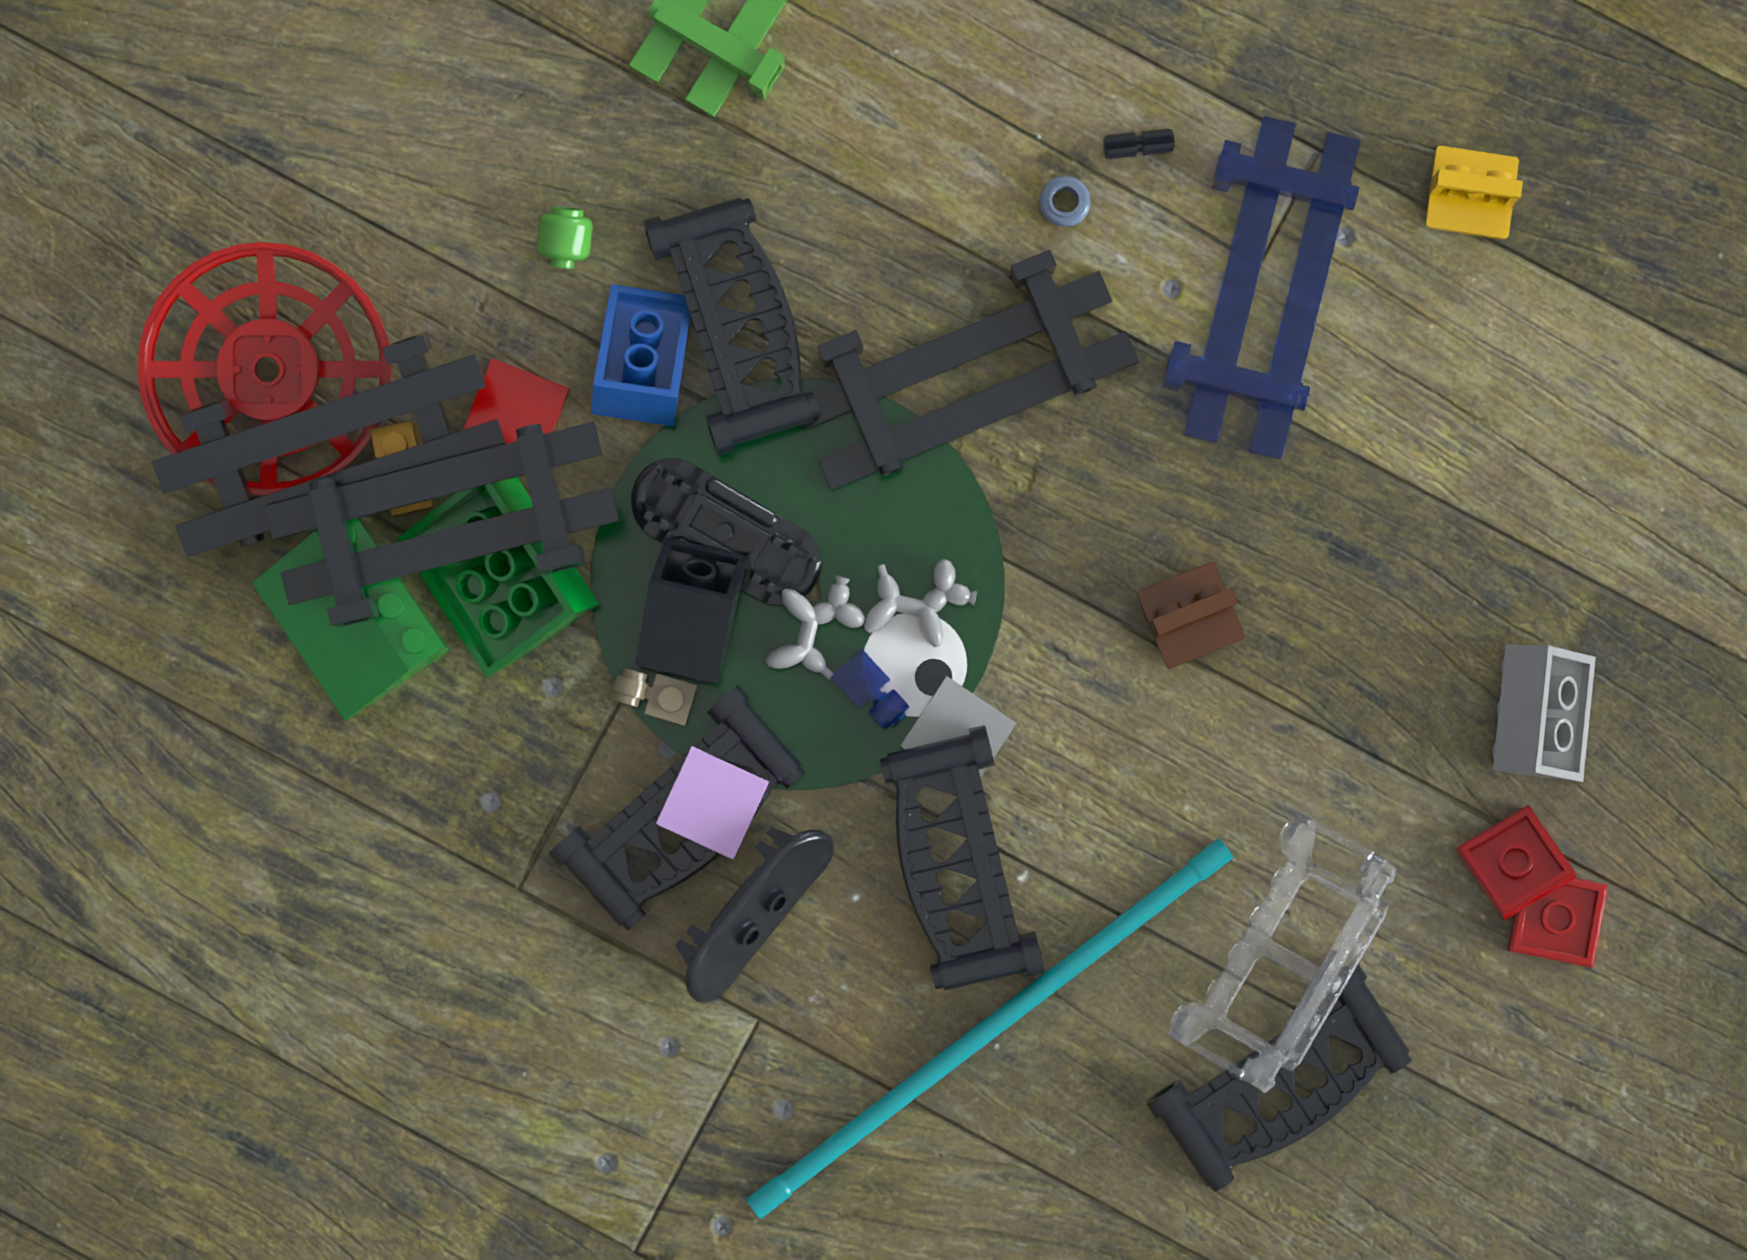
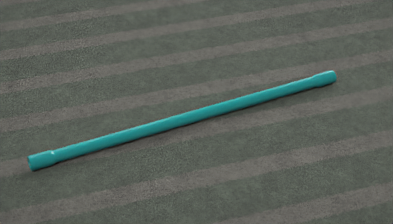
(782, 1186)

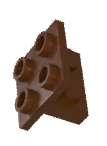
(1191, 615)

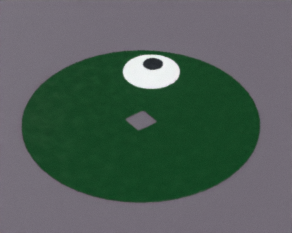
(897, 520)

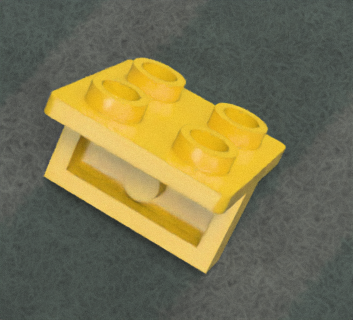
(1472, 192)

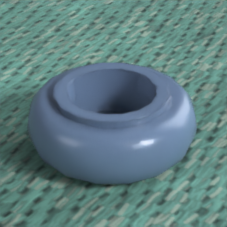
(1069, 184)

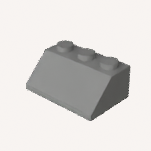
(1544, 712)

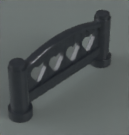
(745, 409)
(954, 769)
(602, 859)
(1198, 1116)

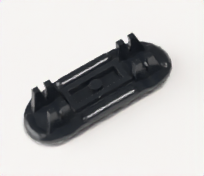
(695, 507)
(753, 911)

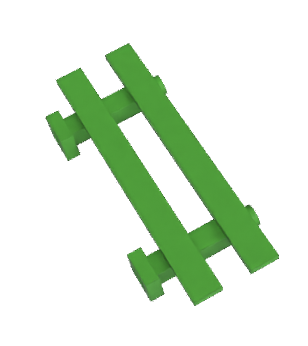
(730, 52)

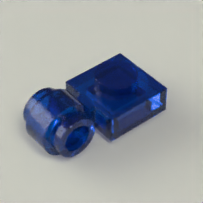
(863, 680)

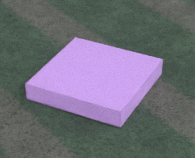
(712, 802)

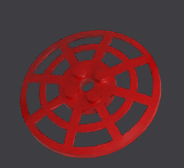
(257, 340)

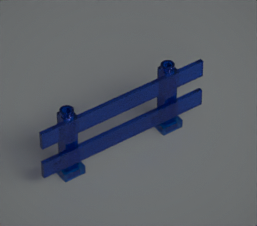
(1216, 373)

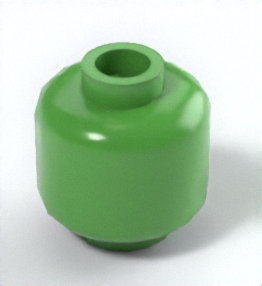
(564, 236)

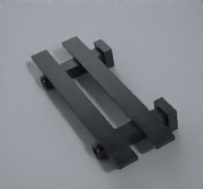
(1047, 310)
(226, 454)
(547, 521)

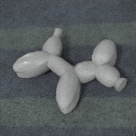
(925, 609)
(810, 617)

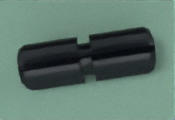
(1130, 144)

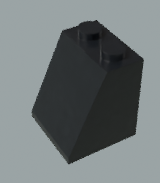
(690, 610)

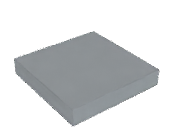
(952, 714)

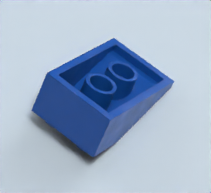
(641, 355)

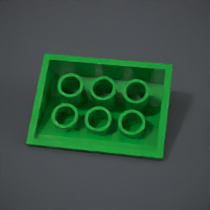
(501, 598)
(361, 659)

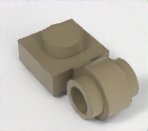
(667, 699)

